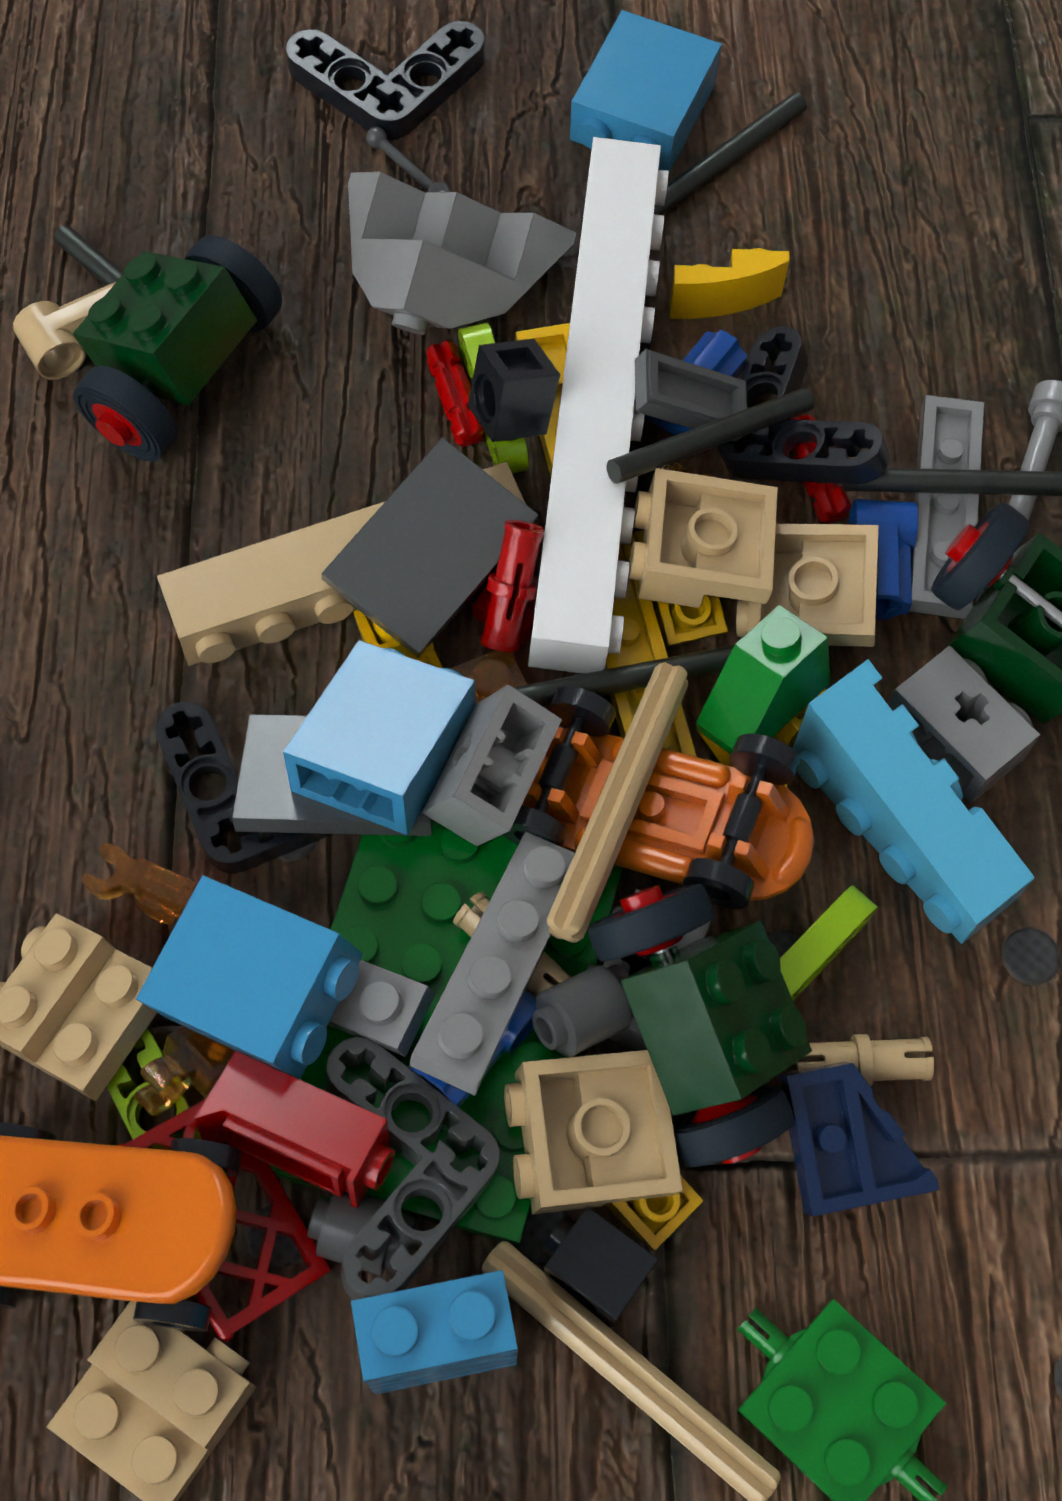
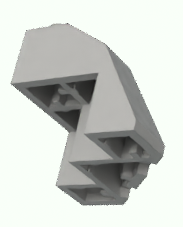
(443, 254)

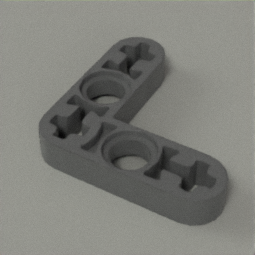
(432, 1172)

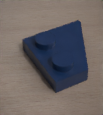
(846, 1144)

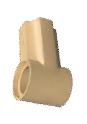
(48, 334)

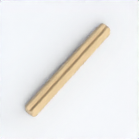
(617, 804)
(634, 1375)

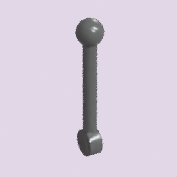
(377, 138)

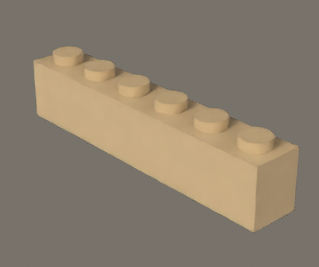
(267, 586)

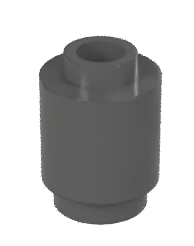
(582, 1010)
(337, 1224)

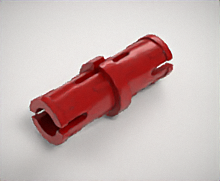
(512, 585)

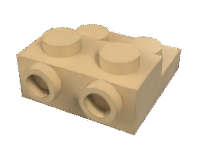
(704, 539)
(824, 579)
(73, 1005)
(592, 1132)
(153, 1406)

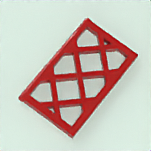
(280, 1220)

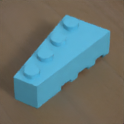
(907, 805)

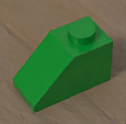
(766, 679)

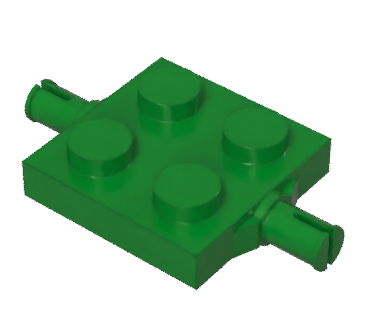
(841, 1406)

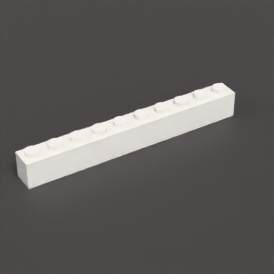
(598, 411)

